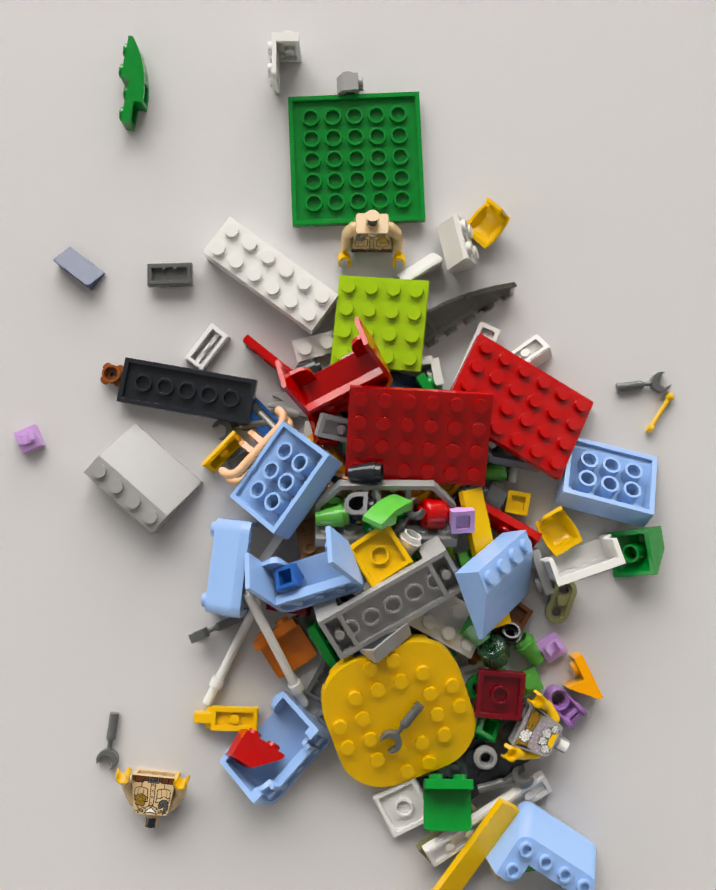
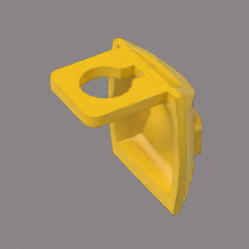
(488, 223)
(558, 531)

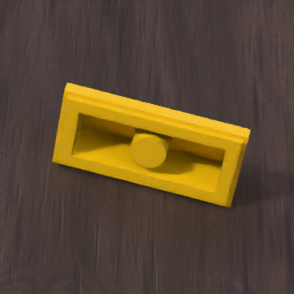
(222, 452)

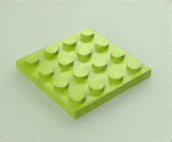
(392, 314)

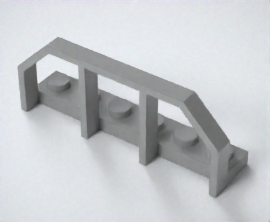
(355, 532)

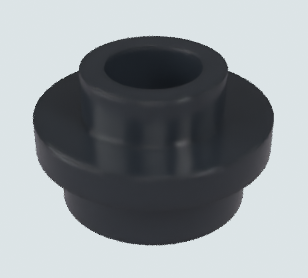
(513, 629)

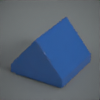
(288, 577)

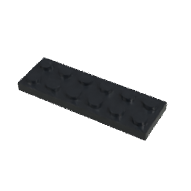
(187, 391)
(467, 766)

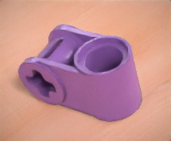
(567, 708)

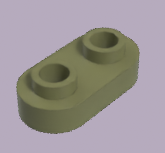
(562, 601)

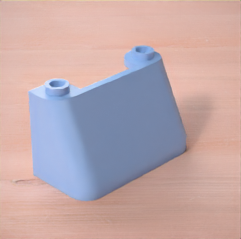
(299, 739)

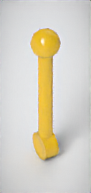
(669, 397)

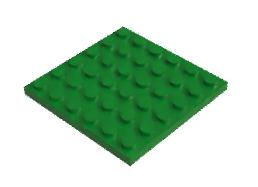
(355, 158)

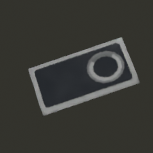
(383, 646)

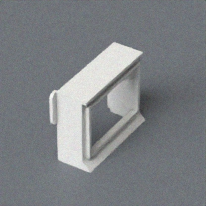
(584, 560)

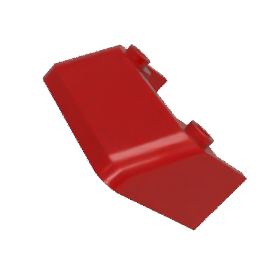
(329, 388)

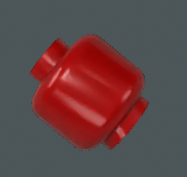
(436, 513)

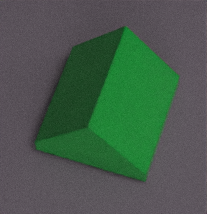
(468, 631)
(487, 729)

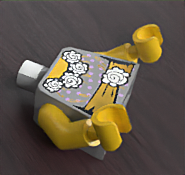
(536, 732)

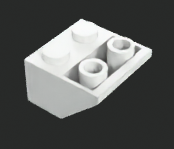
(457, 244)

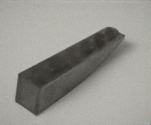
(462, 309)

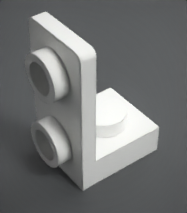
(434, 370)

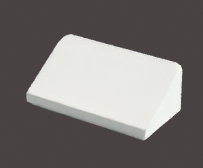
(422, 268)
(534, 351)

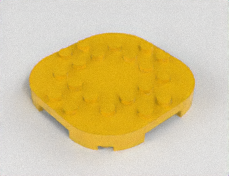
(369, 697)

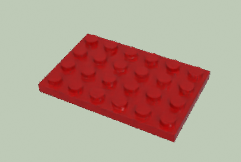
(530, 410)
(420, 433)

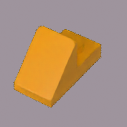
(585, 681)

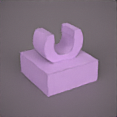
(29, 439)
(462, 520)
(551, 646)

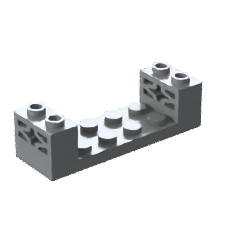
(390, 601)

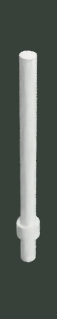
(218, 681)
(294, 684)

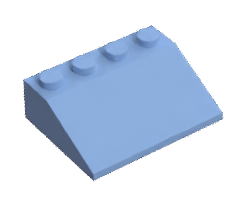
(285, 480)
(609, 483)
(496, 579)

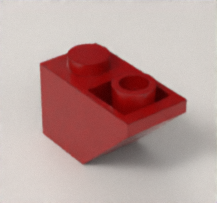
(252, 751)

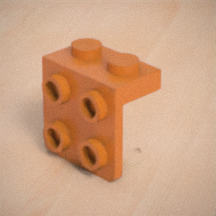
(292, 642)

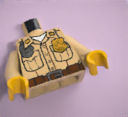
(371, 234)
(152, 792)

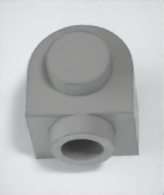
(349, 83)

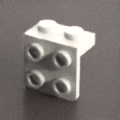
(283, 48)

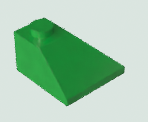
(641, 551)

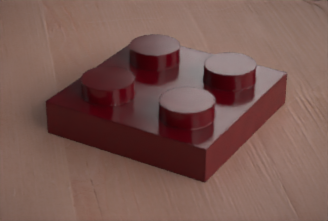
(499, 694)

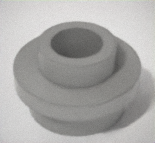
(488, 764)

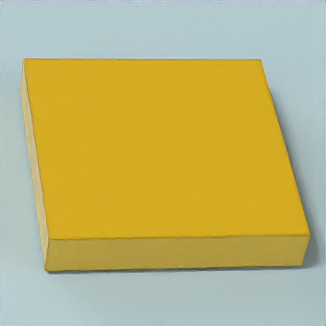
(380, 555)

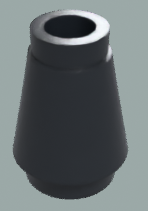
(368, 472)

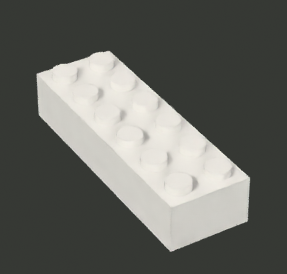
(271, 276)

